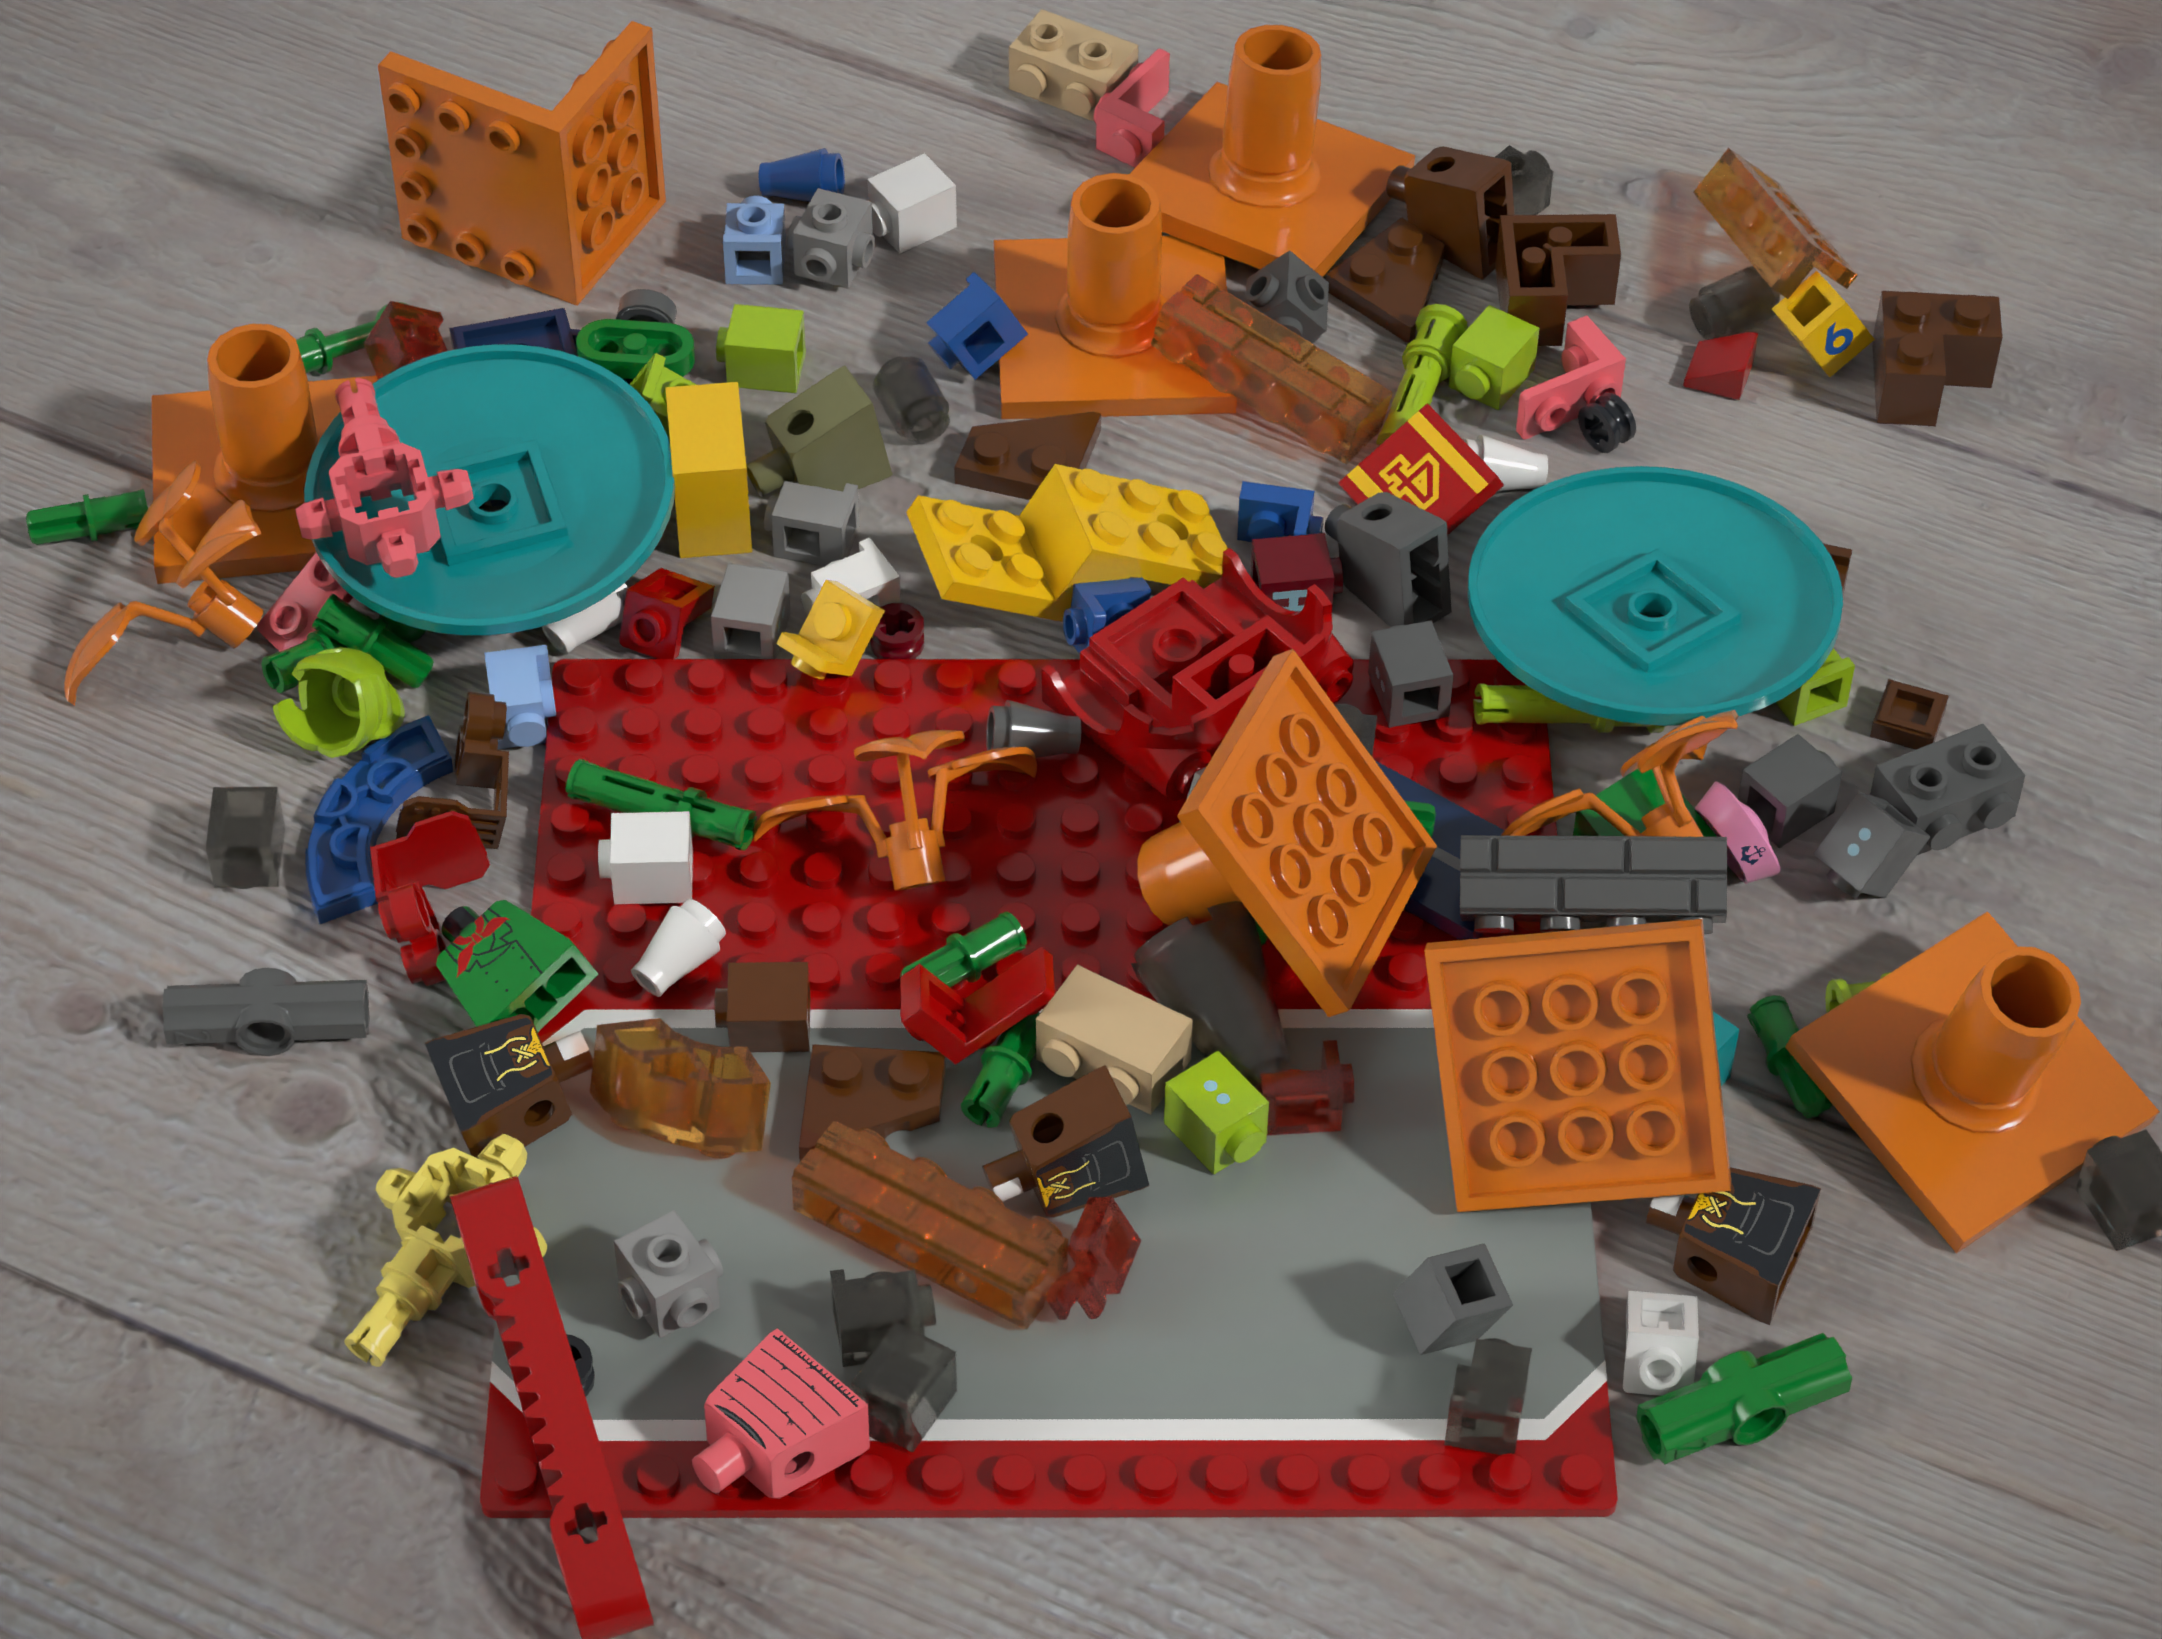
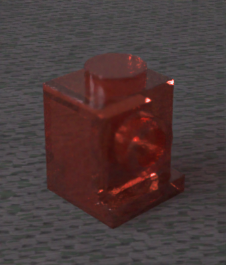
(403, 336)

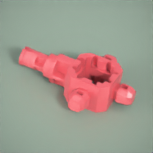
(373, 466)

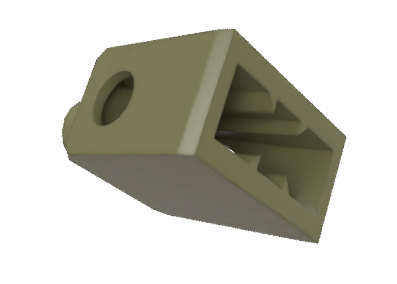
(823, 439)

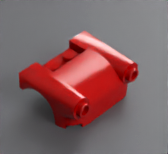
(1182, 665)

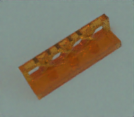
(1768, 225)

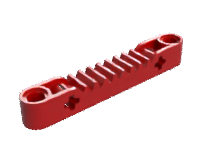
(597, 1575)

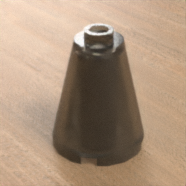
(1220, 982)

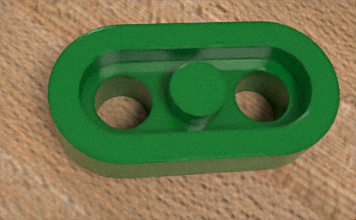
(628, 346)

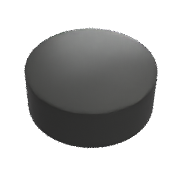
(646, 306)

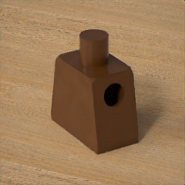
(1458, 202)

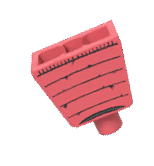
(780, 1421)

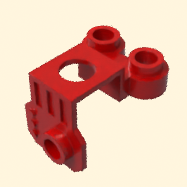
(436, 853)

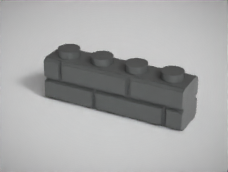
(1591, 881)

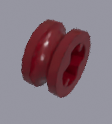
(902, 644)

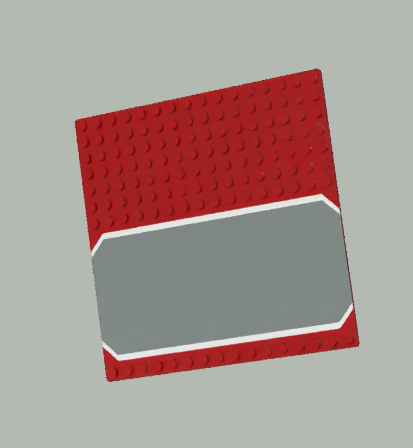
(1260, 1315)

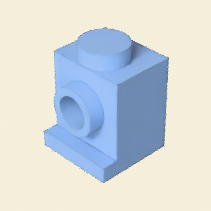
(754, 226)
(525, 684)

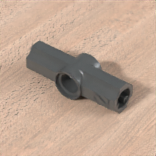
(266, 1011)

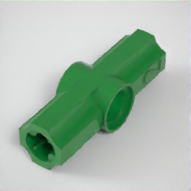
(1743, 1398)

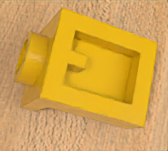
(833, 632)

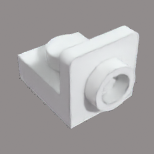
(1660, 1342)

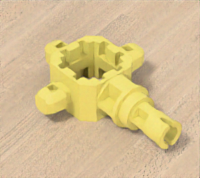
(425, 1262)

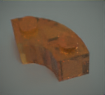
(680, 1088)

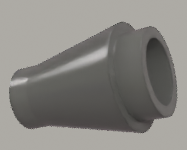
(1033, 728)

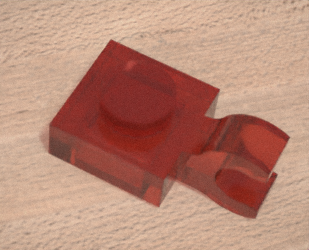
(1102, 1254)

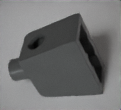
(1394, 558)

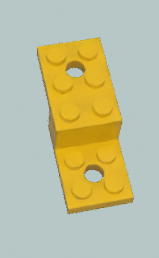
(1069, 533)

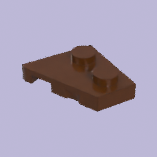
(1390, 277)
(1020, 454)
(871, 1090)

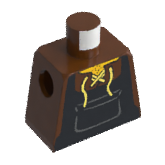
(506, 1079)
(1072, 1148)
(1740, 1240)

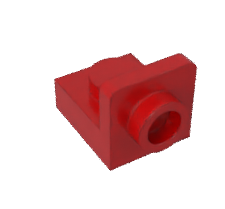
(660, 609)

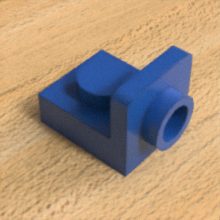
(1275, 512)
(1100, 604)

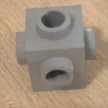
(832, 238)
(667, 1275)

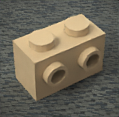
(1068, 63)
(1106, 1024)

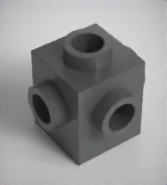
(1291, 296)

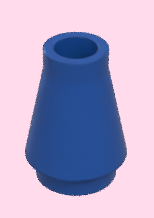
(802, 175)

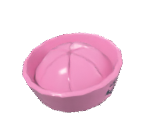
(1747, 838)

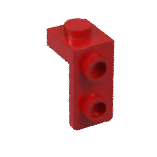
(962, 1025)

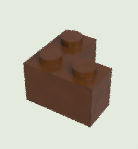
(1555, 264)
(1928, 345)

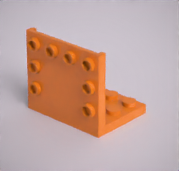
(525, 185)

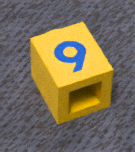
(1823, 324)

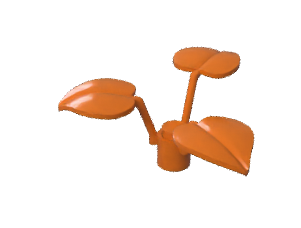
(215, 601)
(1662, 756)
(912, 847)

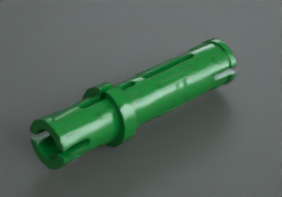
(637, 795)

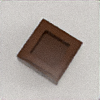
(1908, 715)

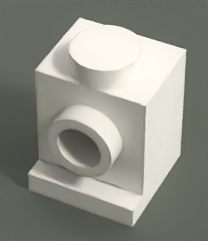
(864, 573)

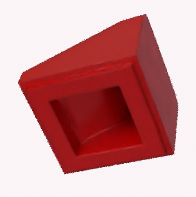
(1722, 365)

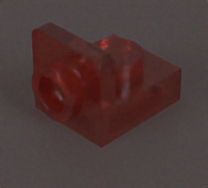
(1311, 1098)

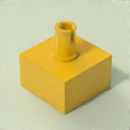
(709, 469)

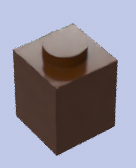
(766, 1006)

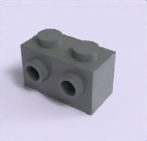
(1952, 786)

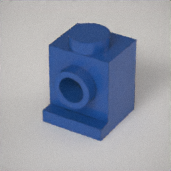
(974, 329)

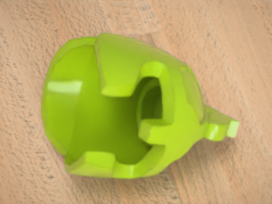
(341, 702)

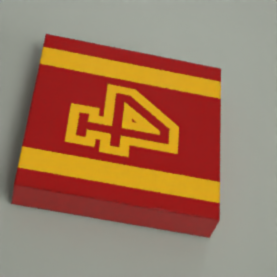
(1427, 468)

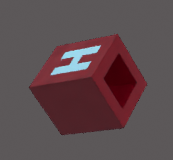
(1291, 565)

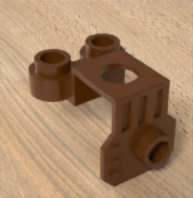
(476, 765)

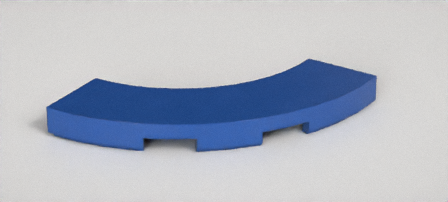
(357, 810)

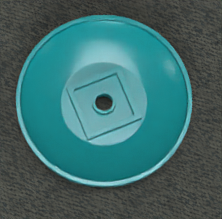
(552, 440)
(1734, 573)

